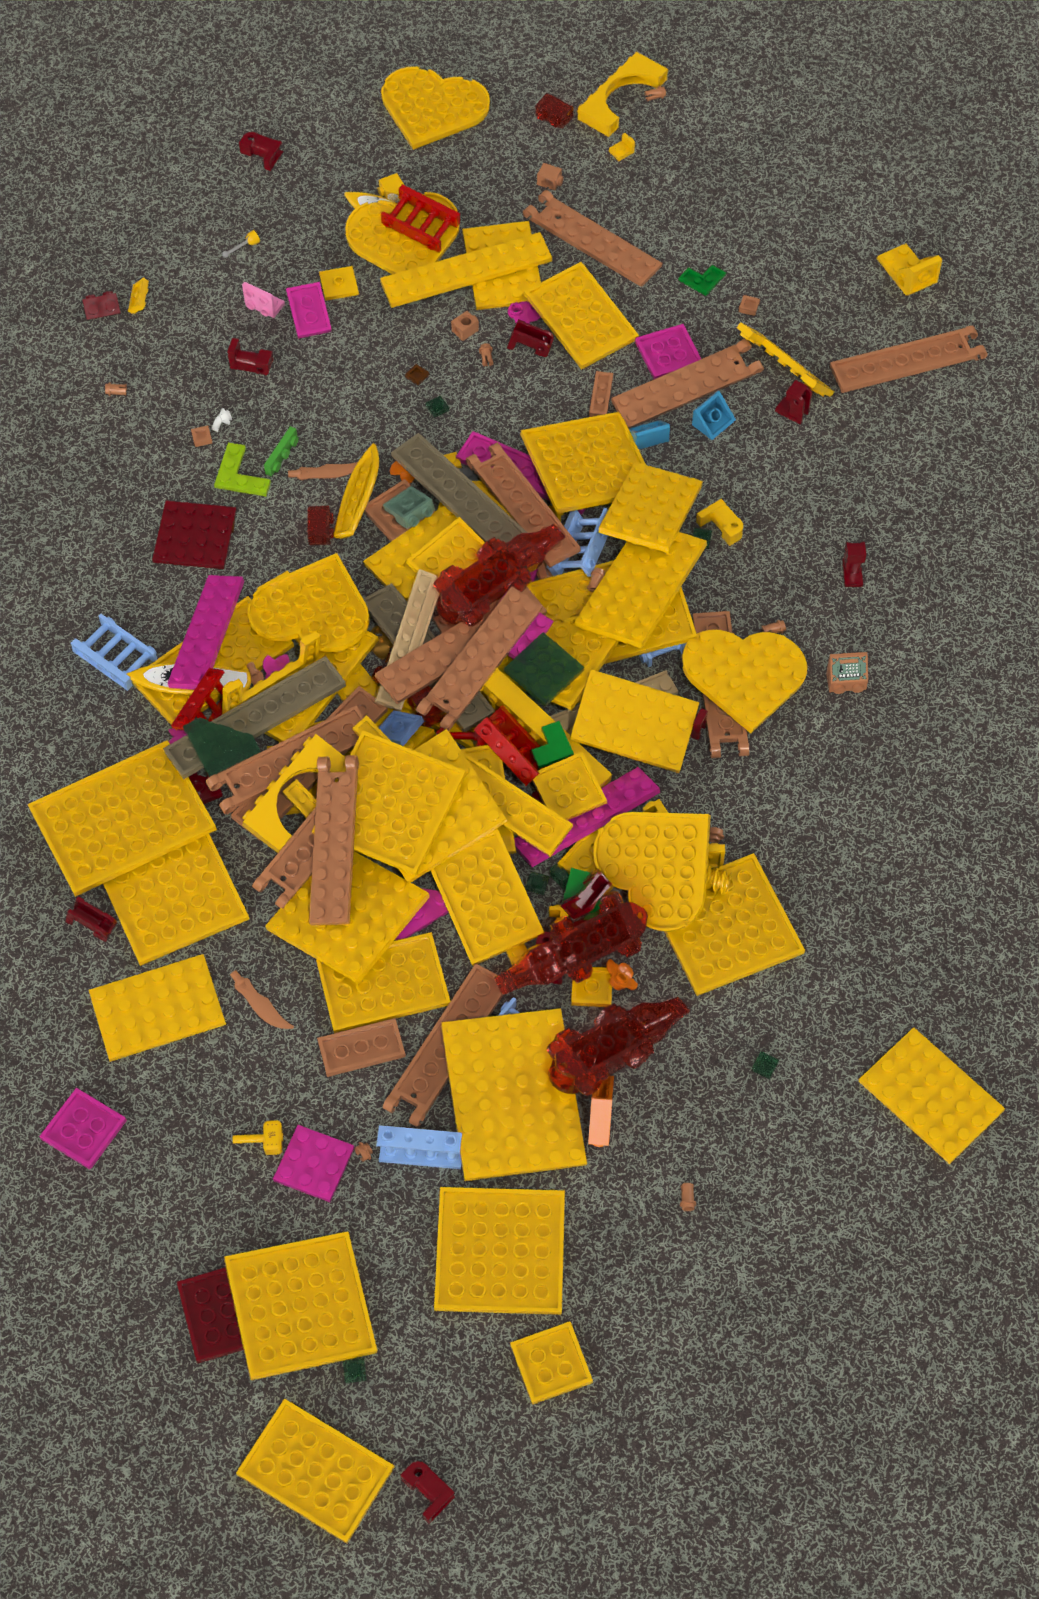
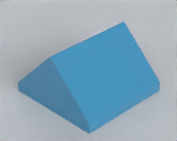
(713, 416)
(650, 434)

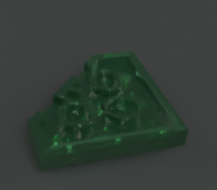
(219, 745)

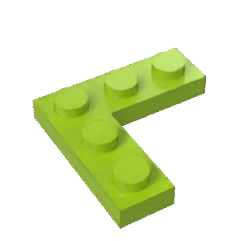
(230, 479)

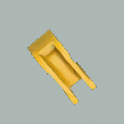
(724, 519)

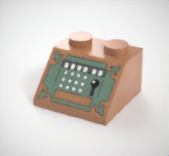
(847, 672)

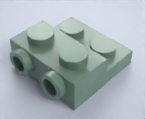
(410, 507)

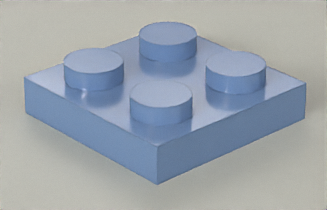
(401, 726)

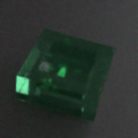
(437, 406)
(703, 534)
(559, 875)
(537, 883)
(765, 1065)
(354, 1370)

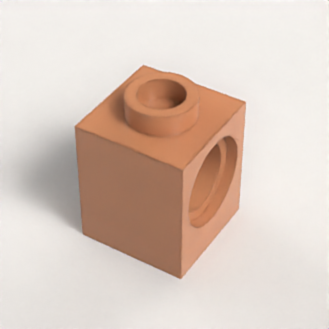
(549, 176)
(465, 325)

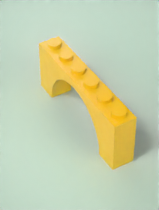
(636, 70)
(264, 819)

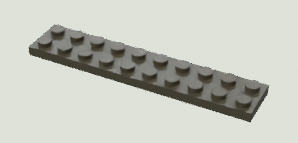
(455, 490)
(387, 610)
(266, 709)

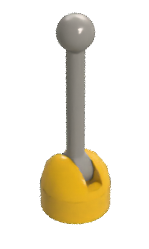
(251, 238)

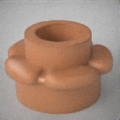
(716, 835)
(365, 1151)

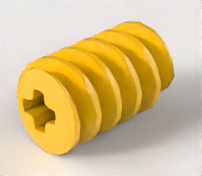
(717, 880)

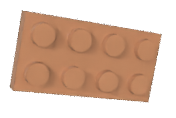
(361, 1047)

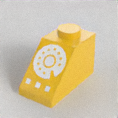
(390, 187)

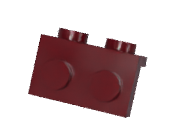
(101, 306)

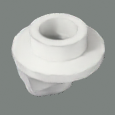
(224, 417)

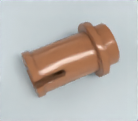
(659, 92)
(485, 351)
(115, 389)
(597, 576)
(777, 627)
(687, 1195)

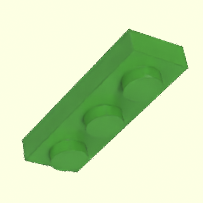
(281, 451)

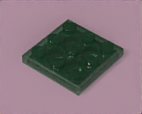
(544, 669)

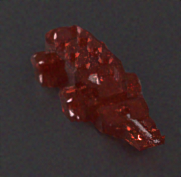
(469, 592)
(578, 945)
(616, 1041)

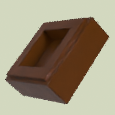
(417, 374)

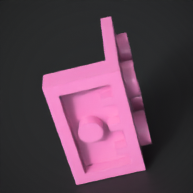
(261, 300)

